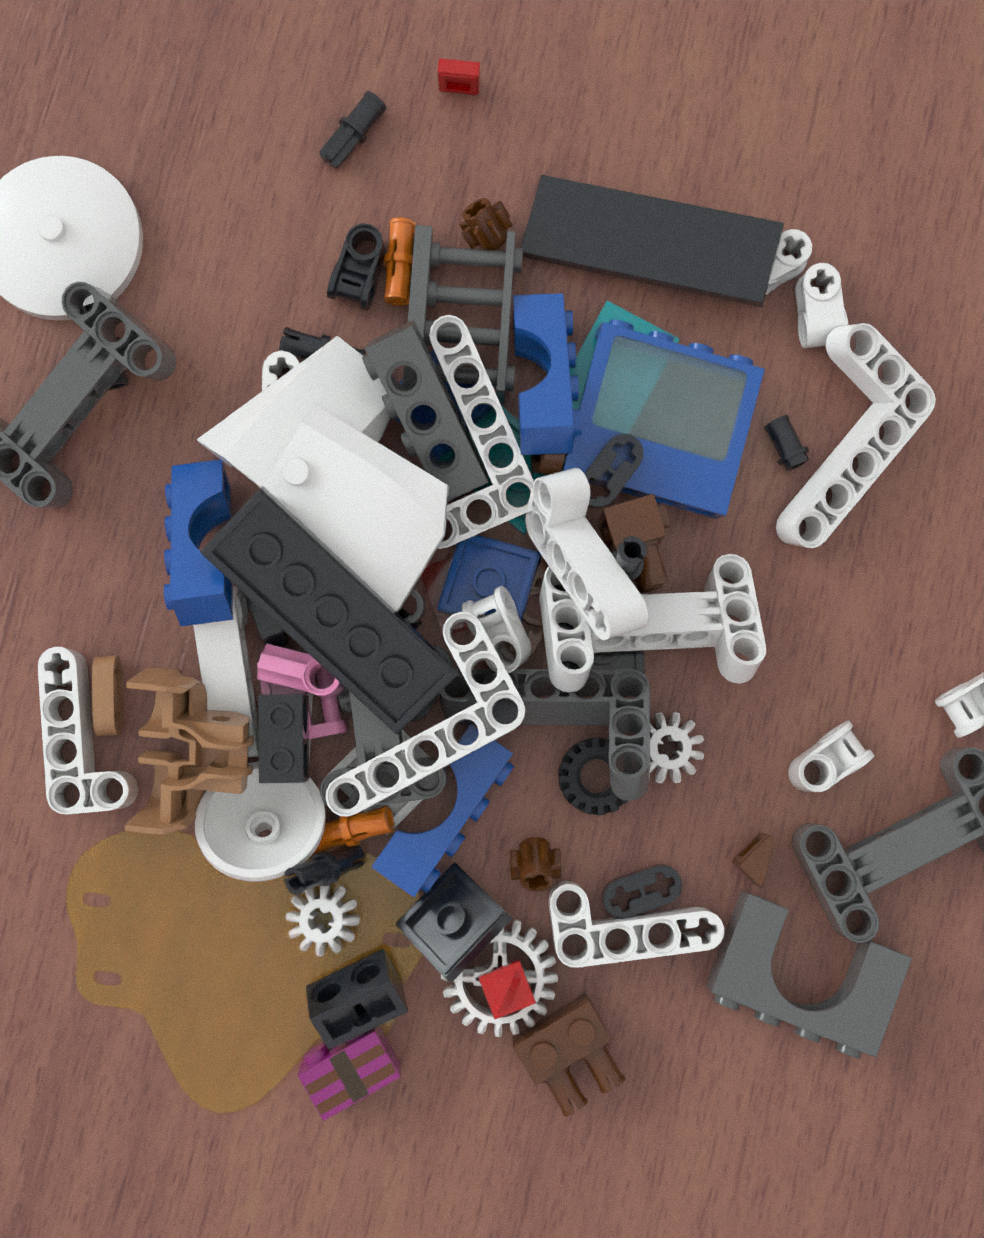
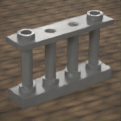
(428, 293)

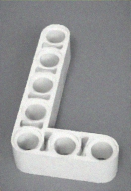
(484, 438)
(863, 439)
(442, 734)

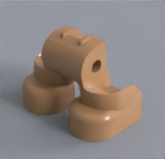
(216, 751)

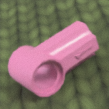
(293, 671)

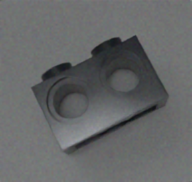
(283, 738)
(356, 999)

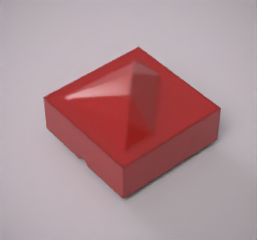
(458, 76)
(506, 989)

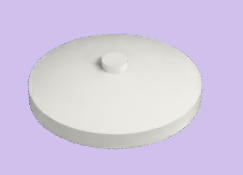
(63, 227)

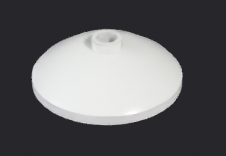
(230, 826)

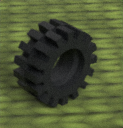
(571, 784)

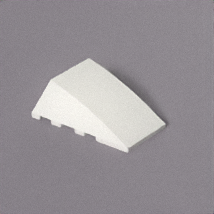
(262, 427)

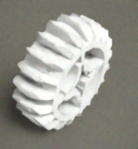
(536, 977)

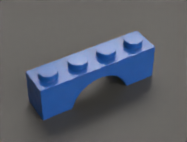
(546, 410)
(198, 503)
(412, 856)

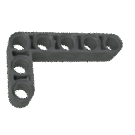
(569, 708)

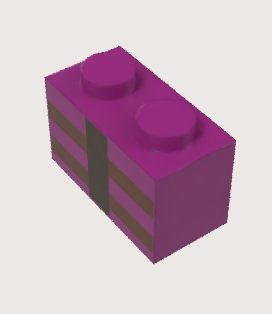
(348, 1071)

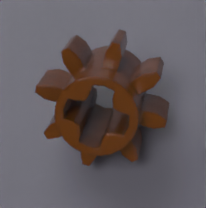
(485, 224)
(535, 864)

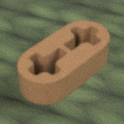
(107, 696)

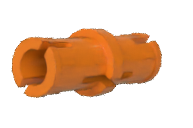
(399, 261)
(357, 827)

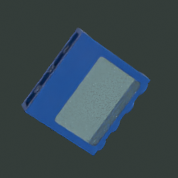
(679, 404)

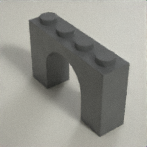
(852, 1016)

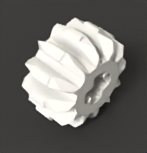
(684, 747)
(319, 932)

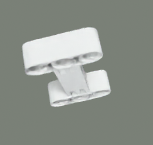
(673, 623)

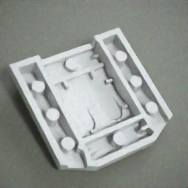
(362, 502)

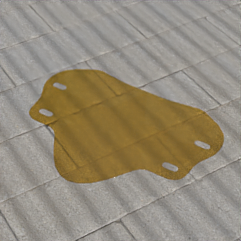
(216, 958)

